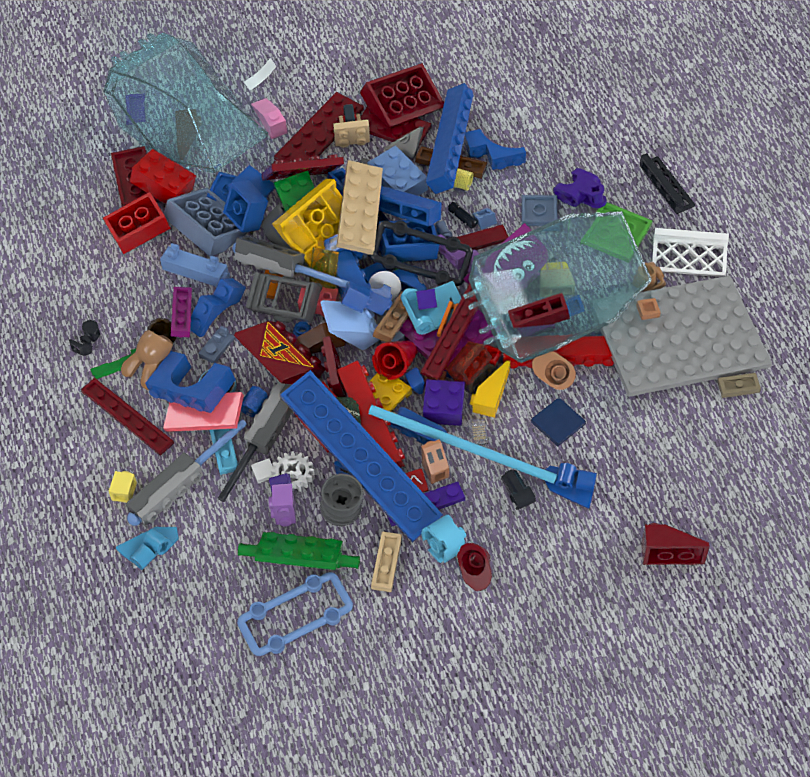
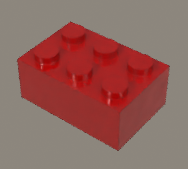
(162, 177)
(136, 223)

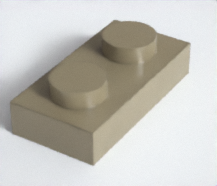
(739, 385)

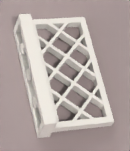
(693, 239)

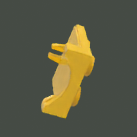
(390, 391)

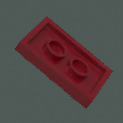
(332, 365)

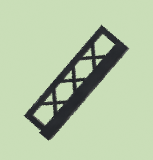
(664, 186)

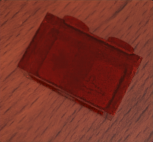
(469, 362)

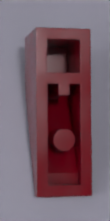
(540, 313)

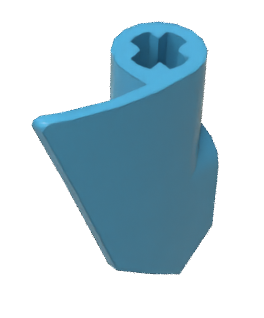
(148, 545)

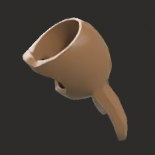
(150, 350)

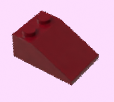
(671, 546)

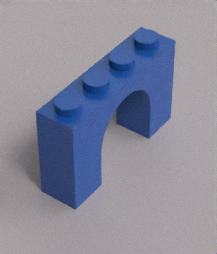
(201, 396)

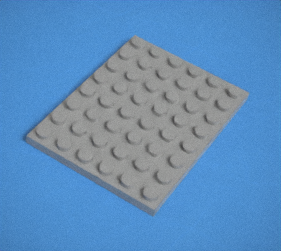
(696, 339)

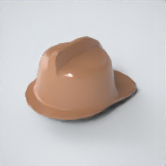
(554, 370)

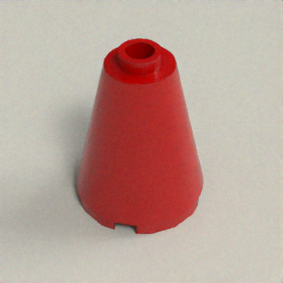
(394, 358)

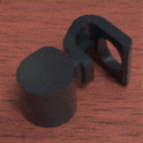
(91, 334)

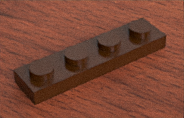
(472, 165)

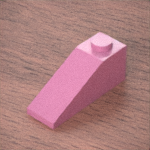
(270, 117)

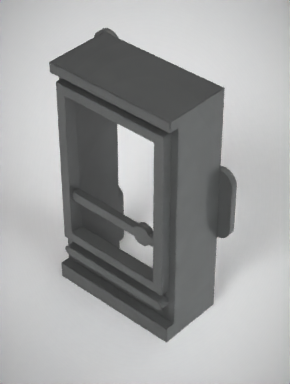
(259, 293)

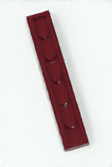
(450, 338)
(127, 416)

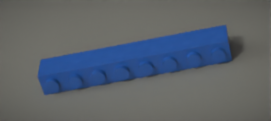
(449, 138)

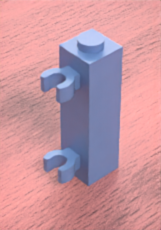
(194, 266)

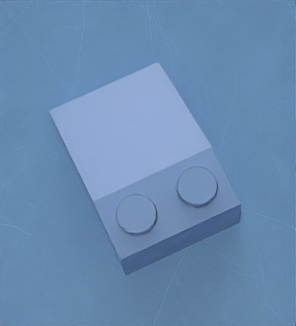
(350, 324)

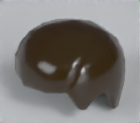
(162, 326)

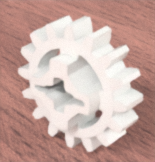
(294, 466)

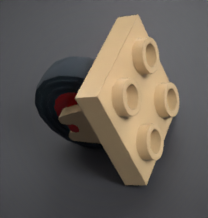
(351, 129)

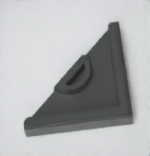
(408, 143)

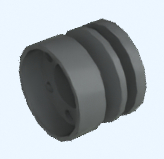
(341, 499)

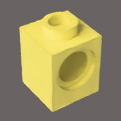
(122, 486)

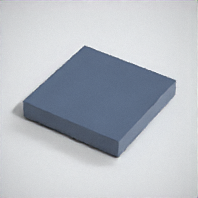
(538, 209)

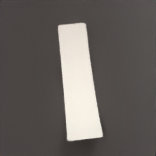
(261, 75)

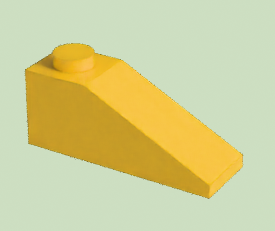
(490, 392)

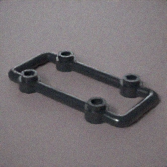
(452, 245)

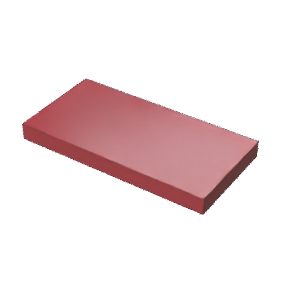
(223, 416)

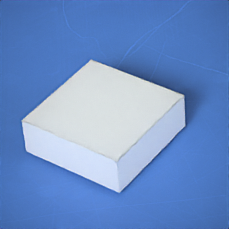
(262, 470)

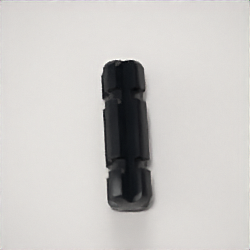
(463, 215)

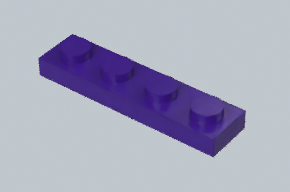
(443, 497)

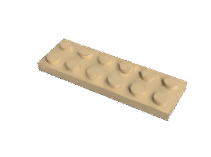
(359, 207)

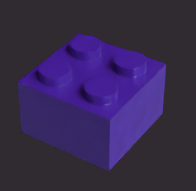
(444, 402)

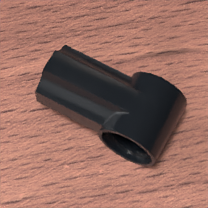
(519, 492)

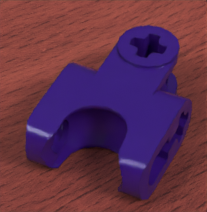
(584, 189)

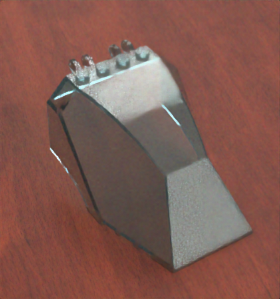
(179, 104)
(577, 255)

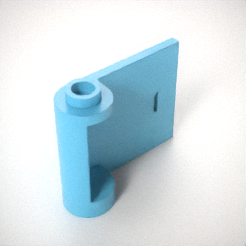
(430, 319)

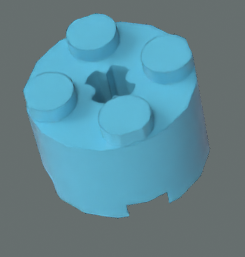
(444, 538)

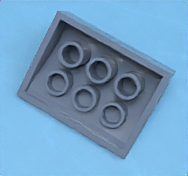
(203, 221)

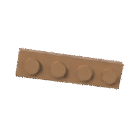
(391, 322)

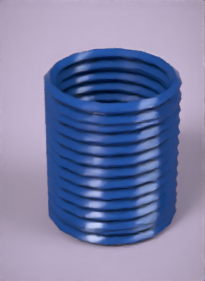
(253, 400)

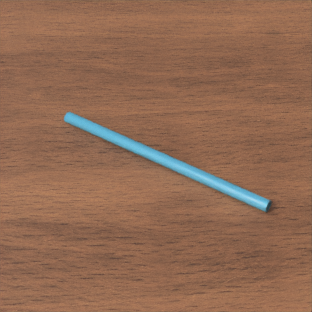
(462, 444)

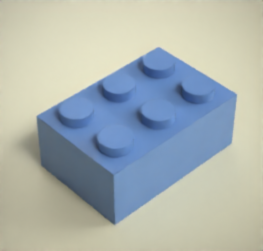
(400, 172)

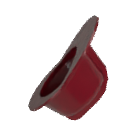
(475, 566)

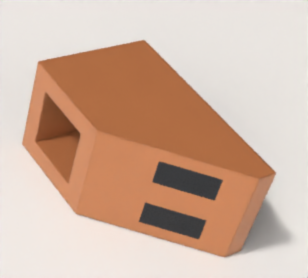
(434, 461)

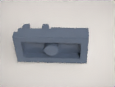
(216, 345)

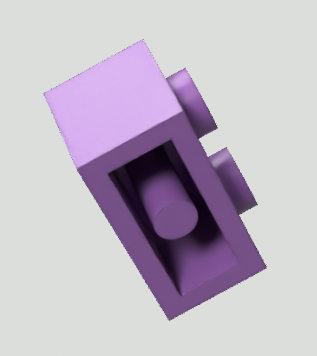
(283, 504)

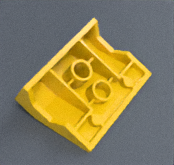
(311, 219)

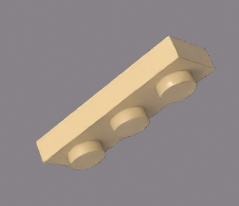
(386, 561)

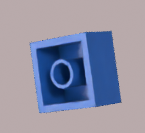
(245, 206)

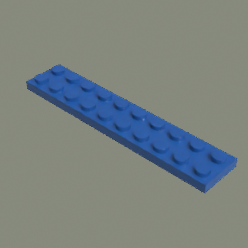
(361, 455)

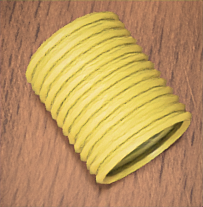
(463, 179)

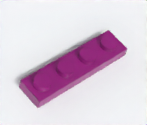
(181, 312)

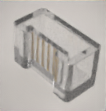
(477, 432)

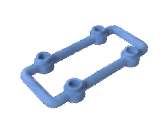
(277, 643)

